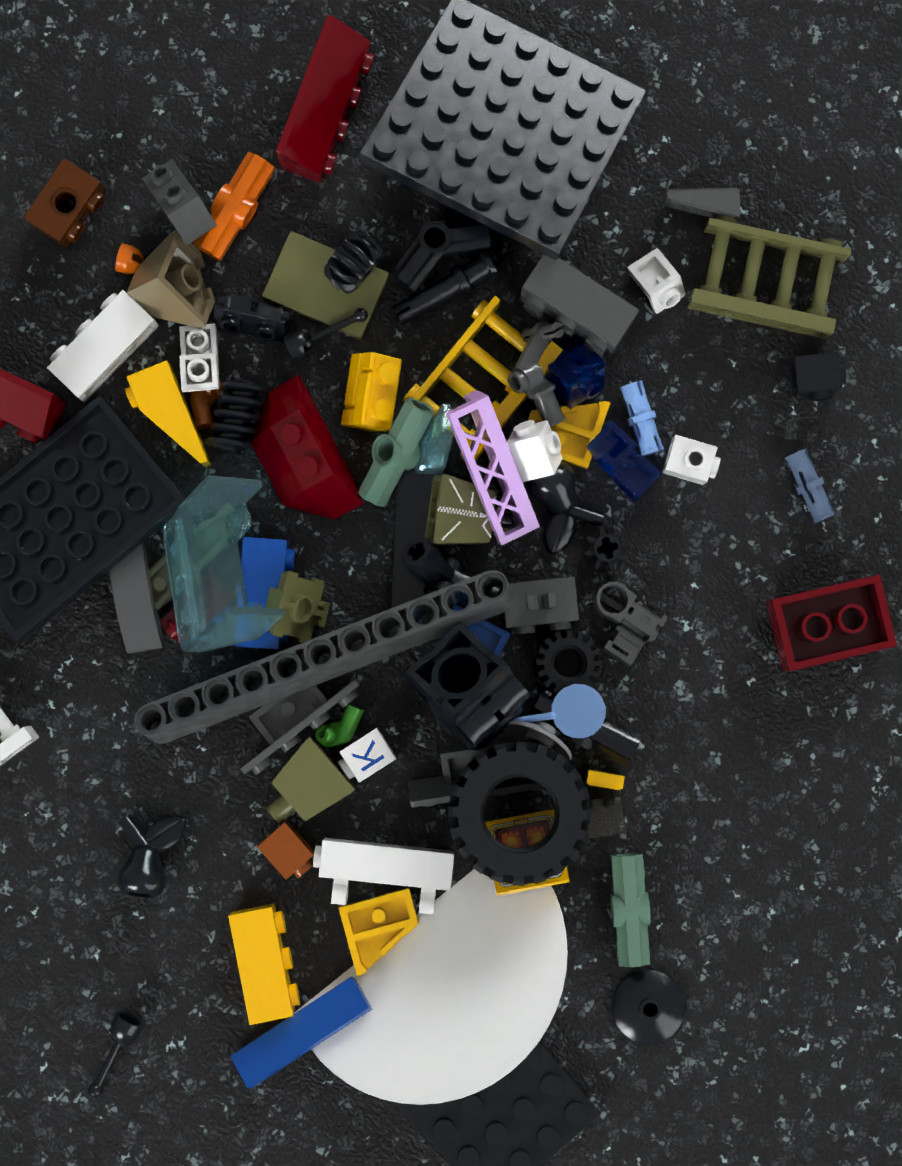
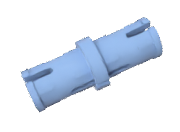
(641, 418)

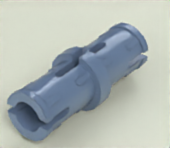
(810, 485)

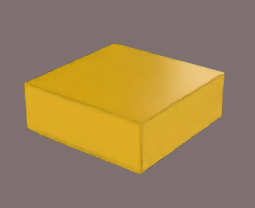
(604, 779)

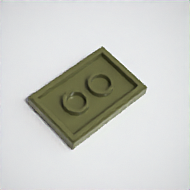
(302, 287)

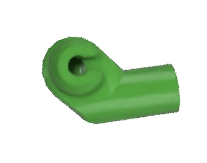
(340, 731)

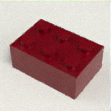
(831, 623)

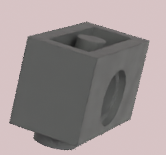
(179, 201)

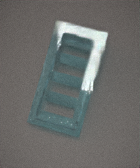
(435, 444)

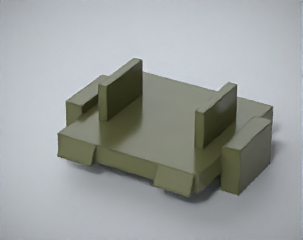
(300, 604)

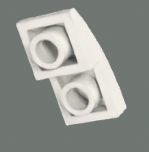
(199, 358)

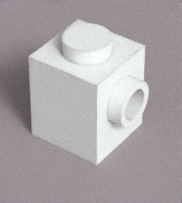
(535, 449)
(691, 460)

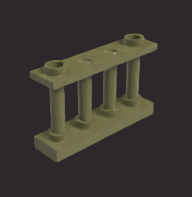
(779, 312)

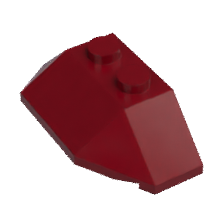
(302, 454)

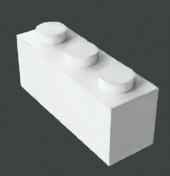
(102, 345)

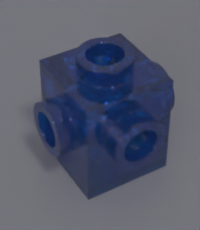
(577, 375)

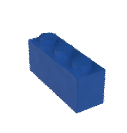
(262, 567)

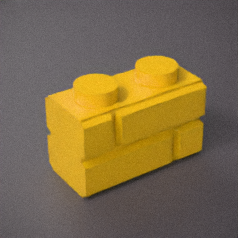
(371, 392)

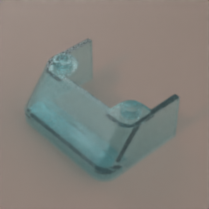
(208, 569)

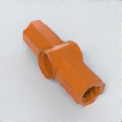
(235, 205)

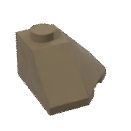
(172, 285)

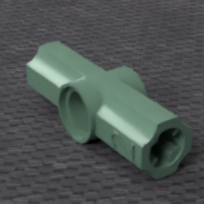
(396, 451)
(630, 910)

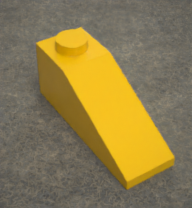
(163, 402)

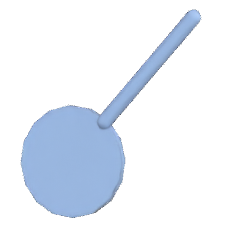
(575, 711)

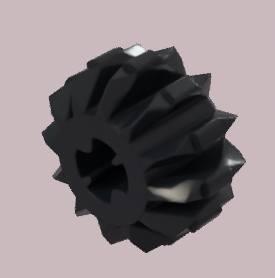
(353, 261)

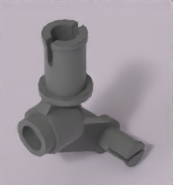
(528, 375)

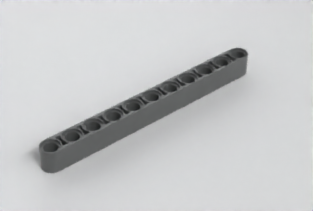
(306, 657)

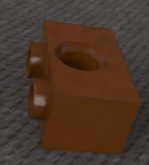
(65, 183)

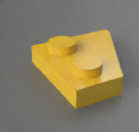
(578, 430)
(377, 925)

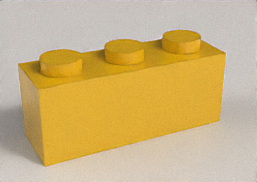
(263, 963)

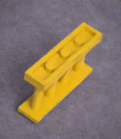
(483, 315)

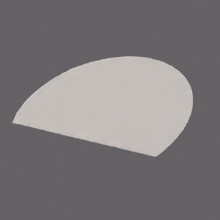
(455, 997)

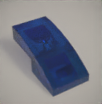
(621, 461)

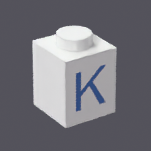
(366, 756)

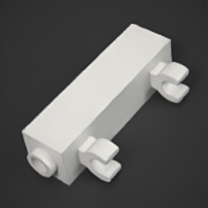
(384, 864)

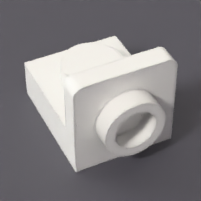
(657, 280)

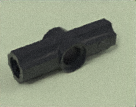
(608, 740)

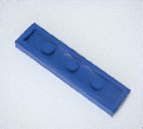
(301, 1032)

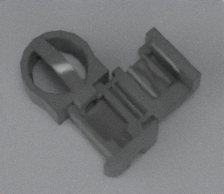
(633, 626)

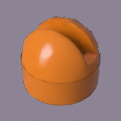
(128, 259)

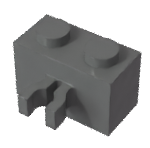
(542, 604)

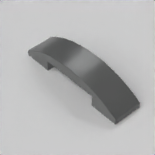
(135, 603)

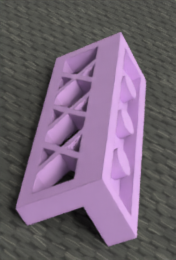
(500, 466)

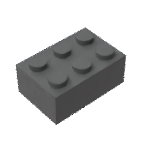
(579, 304)

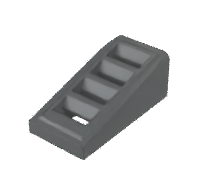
(705, 201)

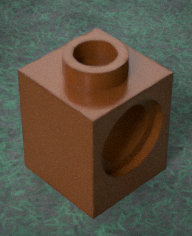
(287, 851)

